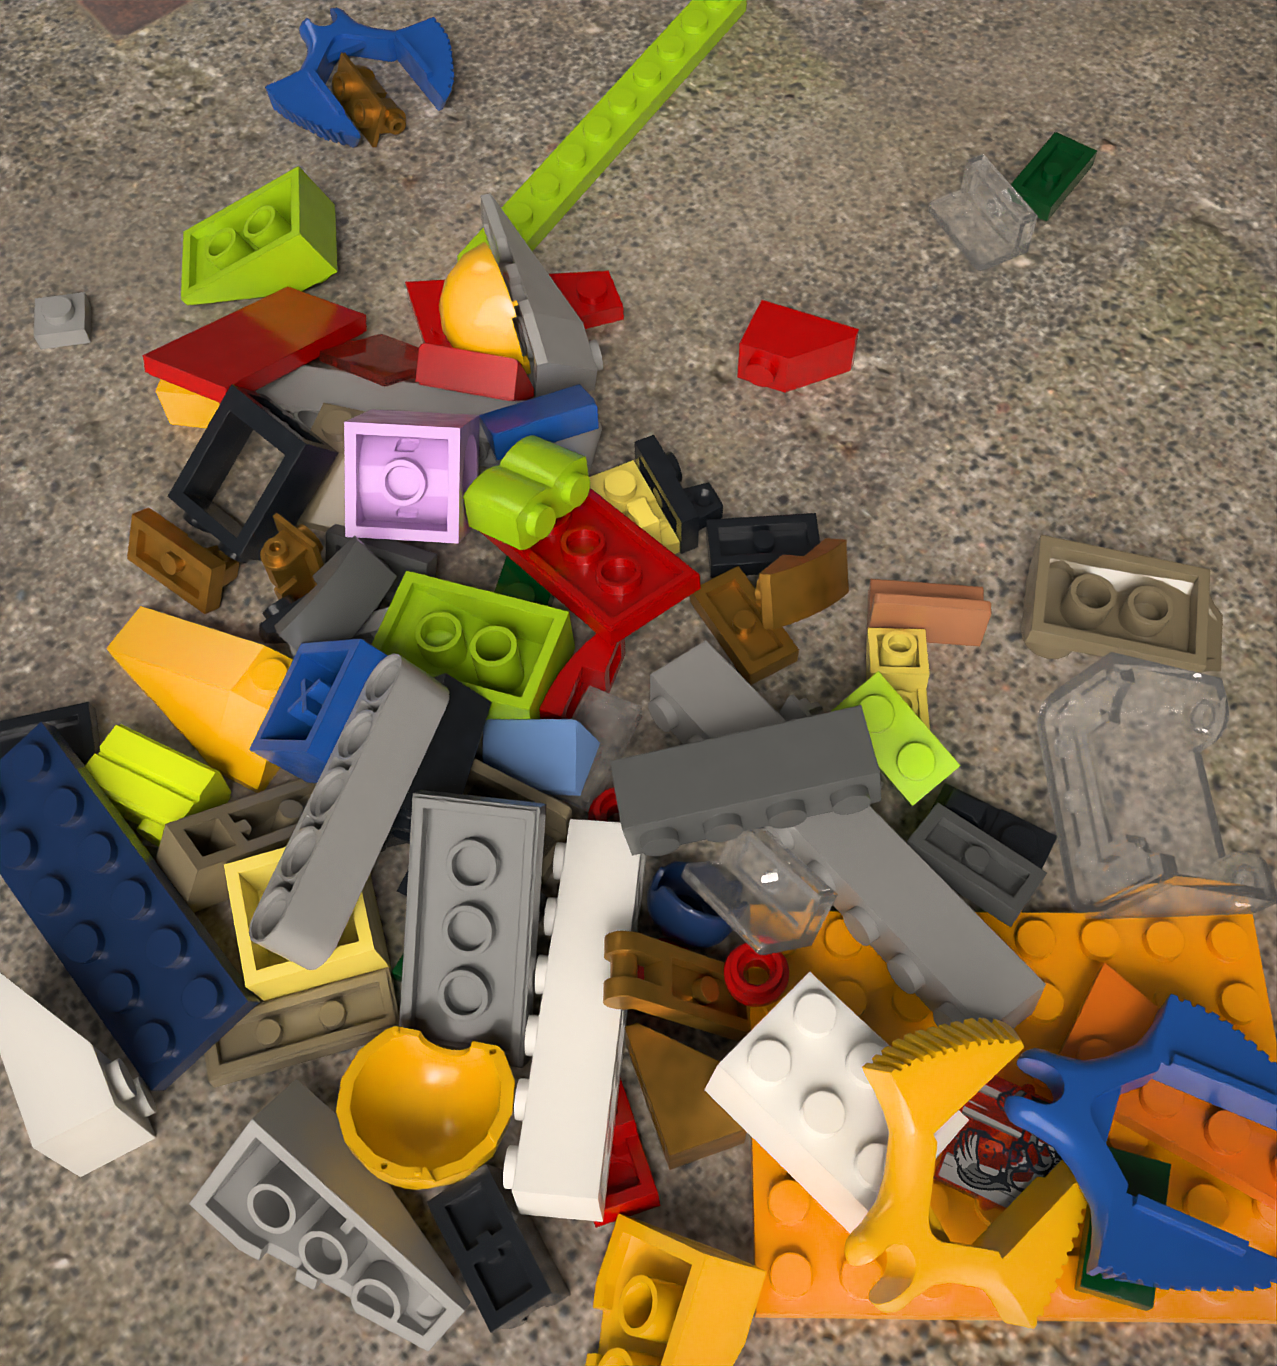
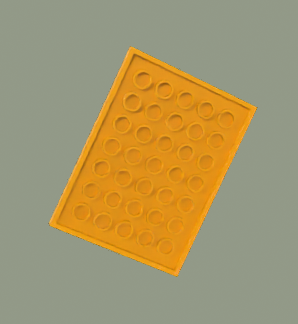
(1194, 957)

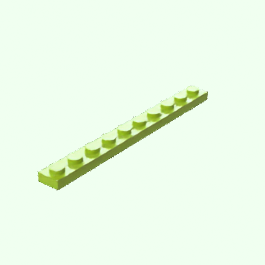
(616, 119)

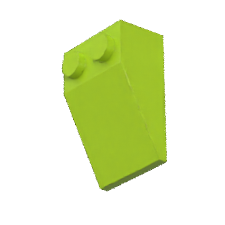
(262, 243)
(481, 638)

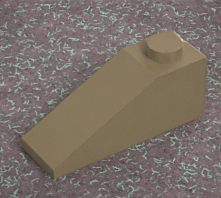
(200, 844)

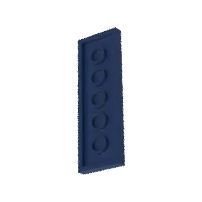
(112, 912)

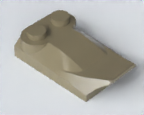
(1121, 604)

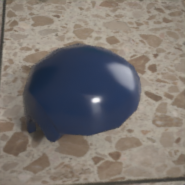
(681, 911)

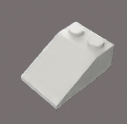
(68, 1092)

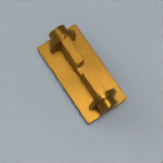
(366, 101)
(292, 559)

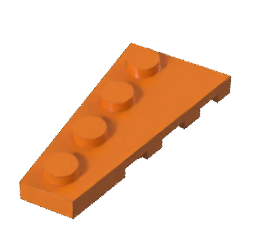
(1193, 1129)

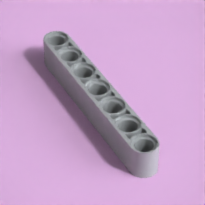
(308, 387)

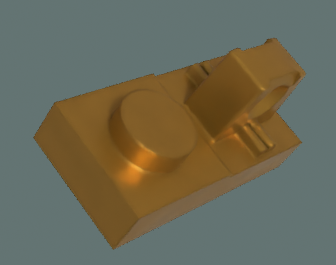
(179, 561)

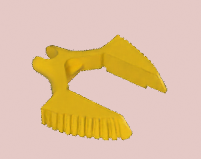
(1023, 1250)

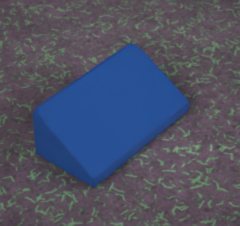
(547, 416)

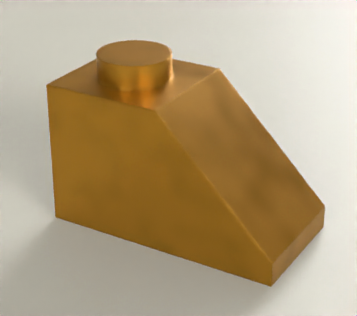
(673, 1087)

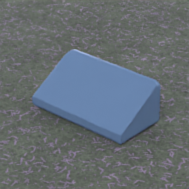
(541, 752)

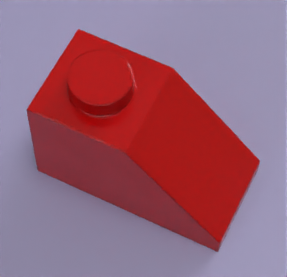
(793, 348)

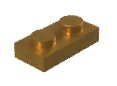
(735, 620)

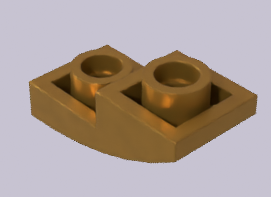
(803, 585)

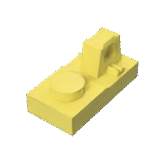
(631, 495)

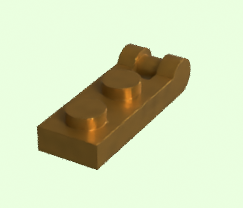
(674, 987)

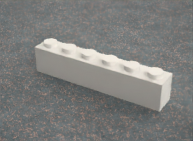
(575, 1038)

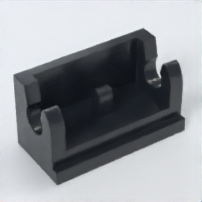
(497, 1249)

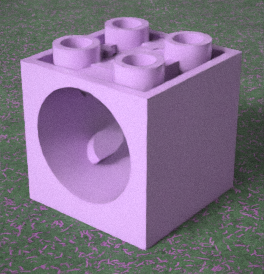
(409, 474)

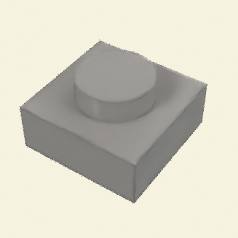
(62, 320)

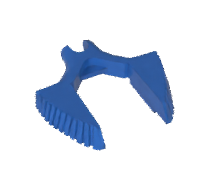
(308, 102)
(1134, 1235)

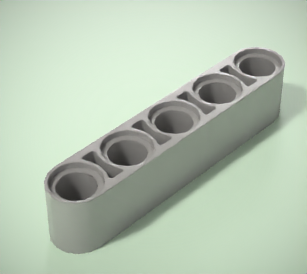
(349, 814)

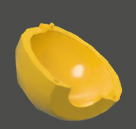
(478, 308)
(424, 1110)

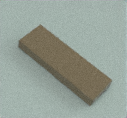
(305, 1027)

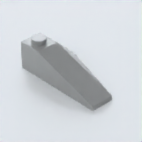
(545, 321)
(312, 1204)

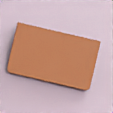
(944, 610)

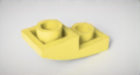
(903, 662)

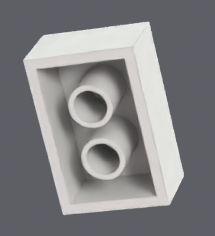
(808, 1101)

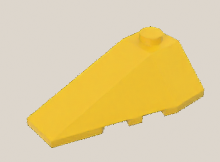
(207, 686)
(671, 1300)

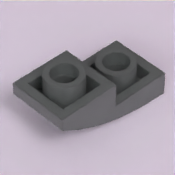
(342, 600)

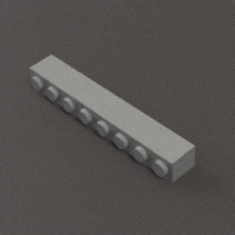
(882, 885)

